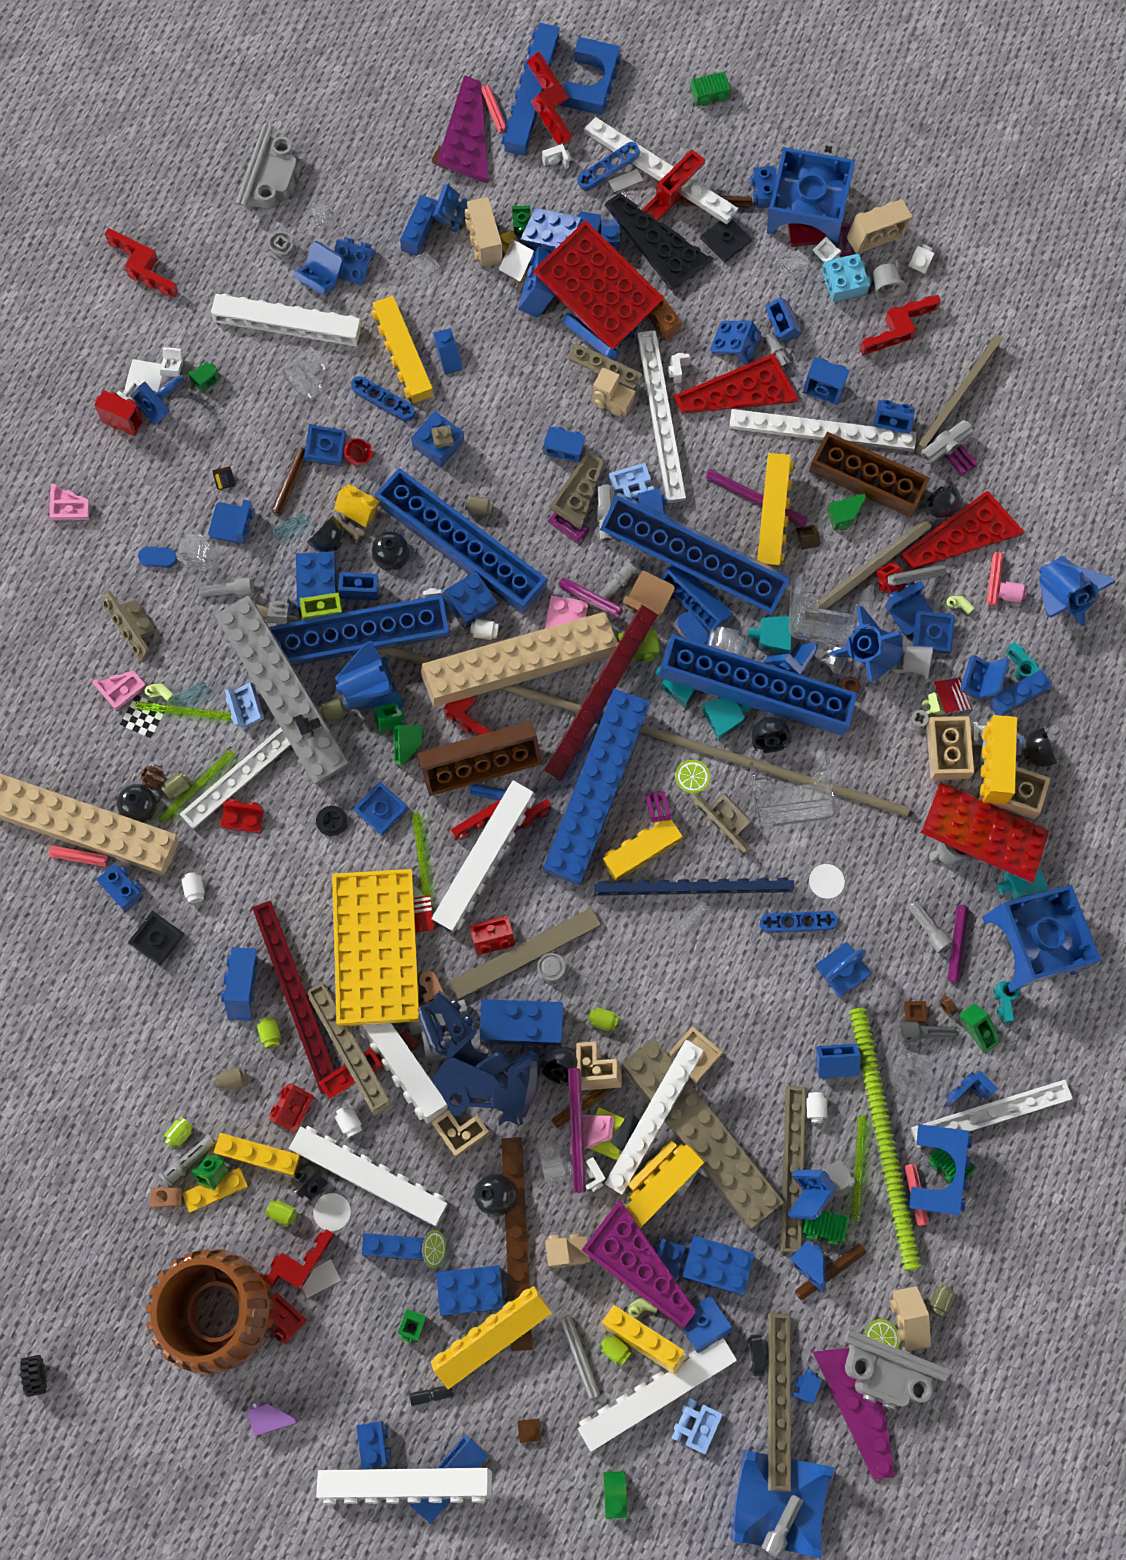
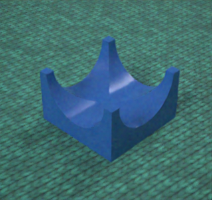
(811, 191)
(1045, 935)
(760, 1510)

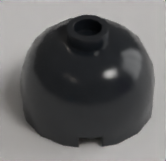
(943, 501)
(328, 536)
(390, 551)
(770, 735)
(1039, 749)
(137, 802)
(557, 1063)
(495, 1195)

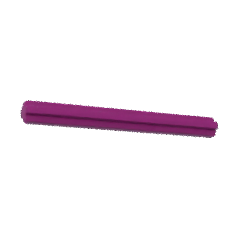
(750, 495)
(576, 1123)

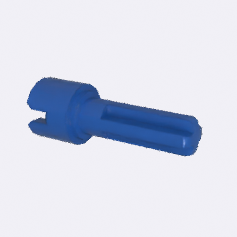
(487, 792)

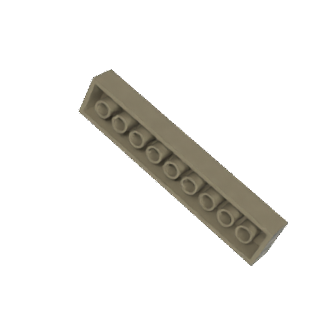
(696, 1124)

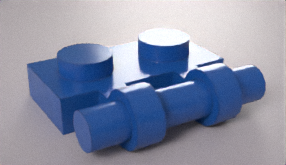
(446, 206)

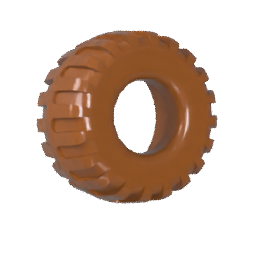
(175, 1306)

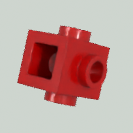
(883, 574)

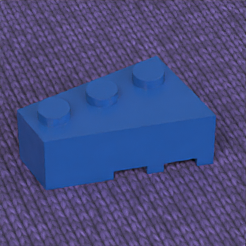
(535, 293)
(240, 983)

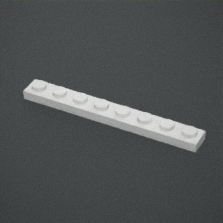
(235, 779)
(1004, 1108)
(654, 1116)

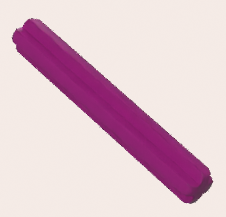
(591, 597)
(958, 944)

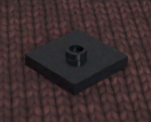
(725, 239)
(156, 938)

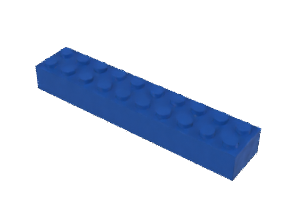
(461, 540)
(695, 553)
(347, 632)
(757, 685)
(596, 787)

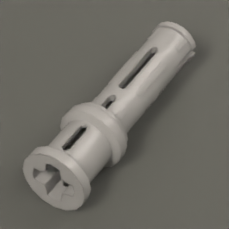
(618, 580)
(179, 1167)

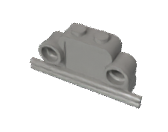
(269, 172)
(889, 1373)

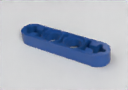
(607, 164)
(583, 331)
(383, 398)
(798, 917)

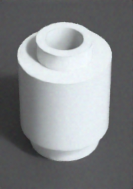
(484, 629)
(193, 888)
(816, 1107)
(348, 1121)

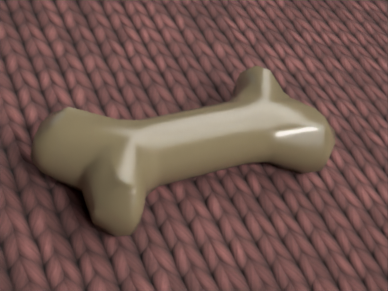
(357, 535)

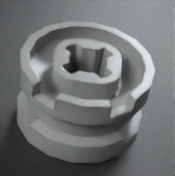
(281, 245)
(551, 968)

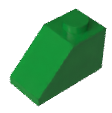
(843, 512)
(406, 741)
(980, 1027)
(615, 1495)

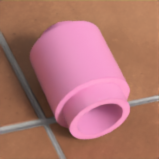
(1012, 592)

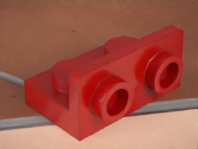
(242, 816)
(492, 935)
(291, 1107)
(286, 1319)

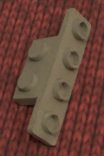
(595, 362)
(131, 622)
(727, 817)

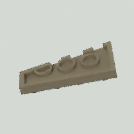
(576, 494)

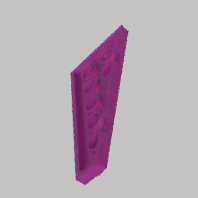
(464, 139)
(631, 1258)
(864, 1418)

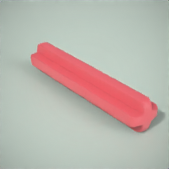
(494, 108)
(995, 578)
(78, 856)
(914, 1181)

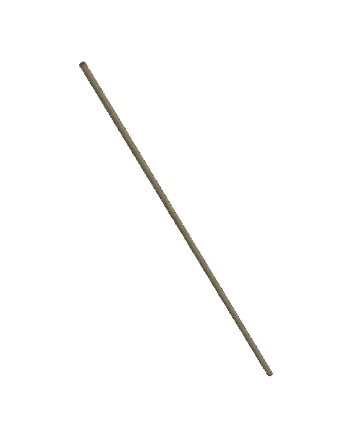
(661, 735)

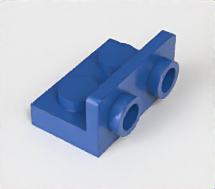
(671, 1255)
(372, 1445)

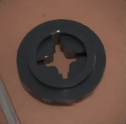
(336, 813)

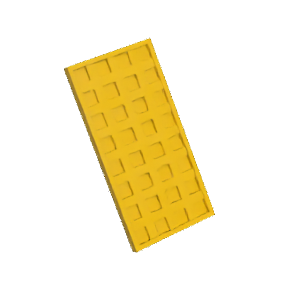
(375, 948)

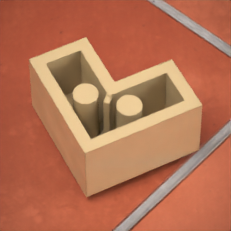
(610, 394)
(595, 1071)
(460, 1138)
(566, 1252)
(911, 1318)

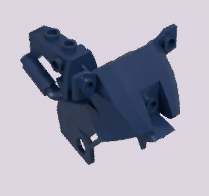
(474, 1072)

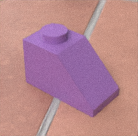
(268, 1418)

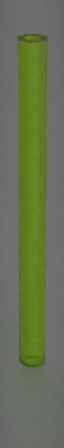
(183, 710)
(196, 786)
(421, 855)
(858, 1174)

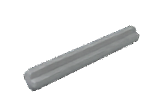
(916, 575)
(580, 1357)

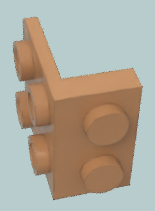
(650, 592)

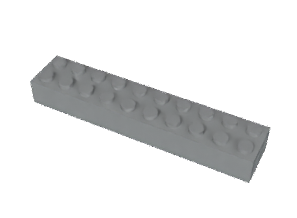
(281, 688)

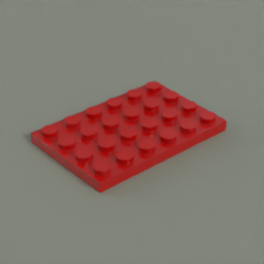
(598, 285)
(985, 832)

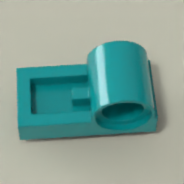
(1022, 660)
(1004, 1010)

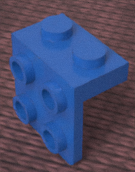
(355, 259)
(320, 269)
(737, 338)
(232, 522)
(904, 604)
(796, 660)
(984, 678)
(816, 1193)

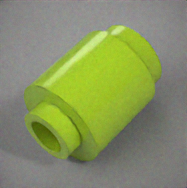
(603, 1019)
(269, 1032)
(178, 1133)
(281, 1213)
(615, 1349)

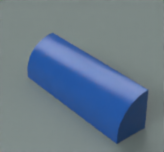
(697, 598)
(464, 1455)

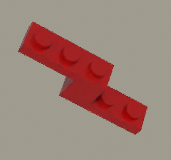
(549, 99)
(669, 187)
(141, 263)
(900, 324)
(458, 711)
(480, 819)
(342, 1079)
(292, 1270)

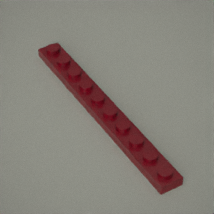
(600, 692)
(293, 991)

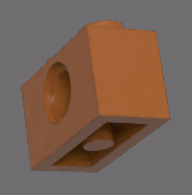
(665, 320)

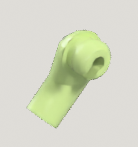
(959, 602)
(158, 690)
(640, 1306)

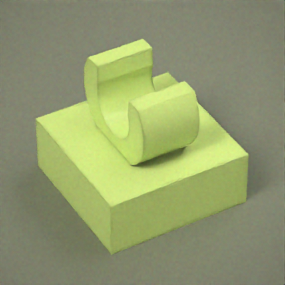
(935, 703)

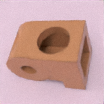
(430, 984)
(165, 1197)

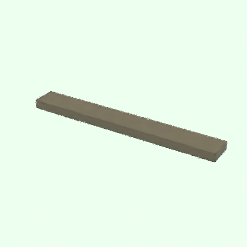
(959, 394)
(874, 564)
(525, 953)
(349, 1050)
(792, 1160)
(779, 1402)

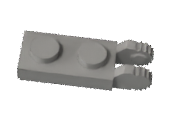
(278, 610)

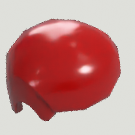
(358, 452)

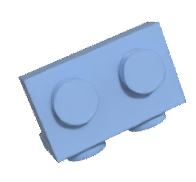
(244, 705)

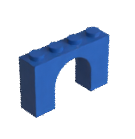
(605, 58)
(955, 1144)

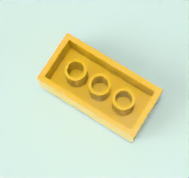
(999, 759)

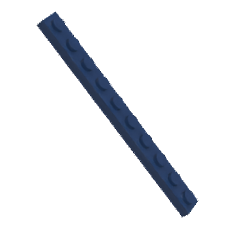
(702, 886)

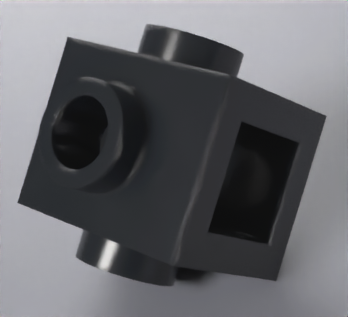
(308, 1182)

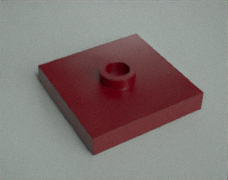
(804, 234)

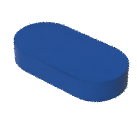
(157, 557)
(692, 628)

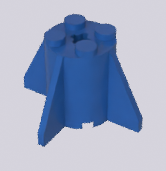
(1070, 588)
(872, 646)
(367, 681)

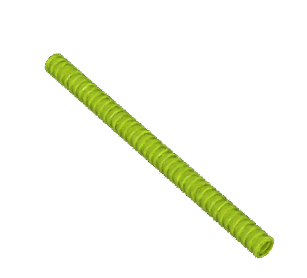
(884, 1139)

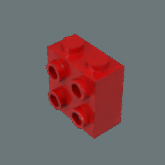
(118, 412)

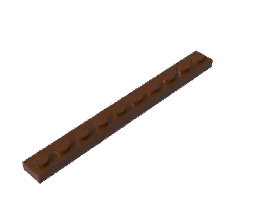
(516, 1231)

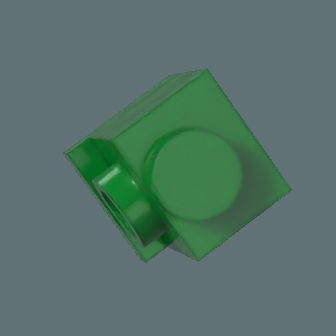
(521, 217)
(204, 376)
(387, 716)
(210, 1172)
(415, 1318)

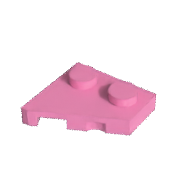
(67, 506)
(565, 610)
(120, 688)
(596, 1130)

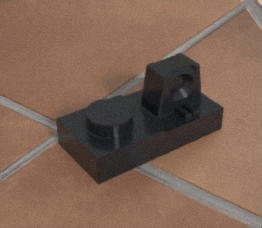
(306, 725)

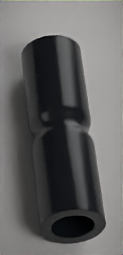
(427, 1396)

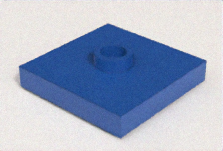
(324, 445)
(934, 631)
(380, 808)
(706, 1325)

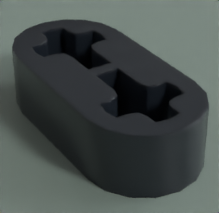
(757, 1355)

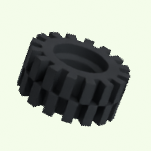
(33, 1375)

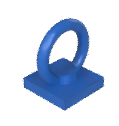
(152, 402)
(843, 969)

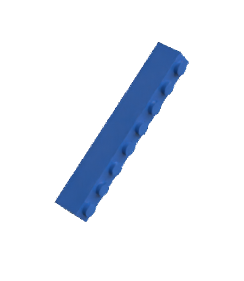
(523, 113)

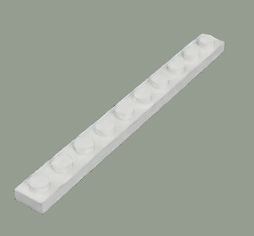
(659, 168)
(661, 417)
(817, 429)

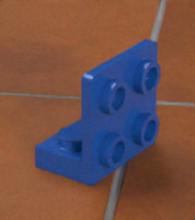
(981, 1087)

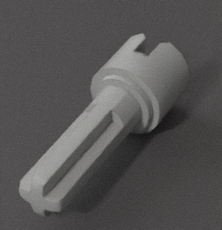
(240, 587)
(937, 937)
(776, 1541)

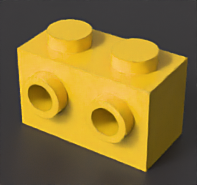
(356, 505)

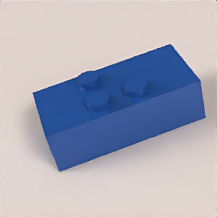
(521, 1022)

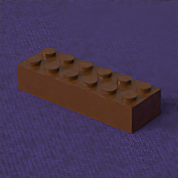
(869, 474)
(480, 758)

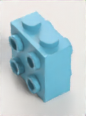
(846, 277)

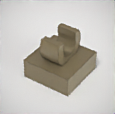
(442, 436)

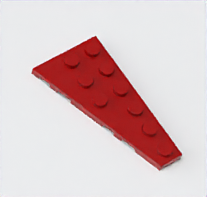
(747, 386)
(971, 528)

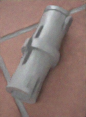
(777, 349)

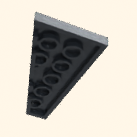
(661, 246)

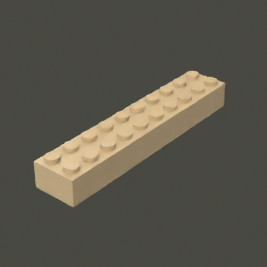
(518, 659)
(86, 825)

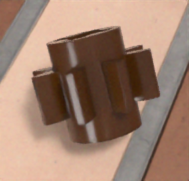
(153, 776)

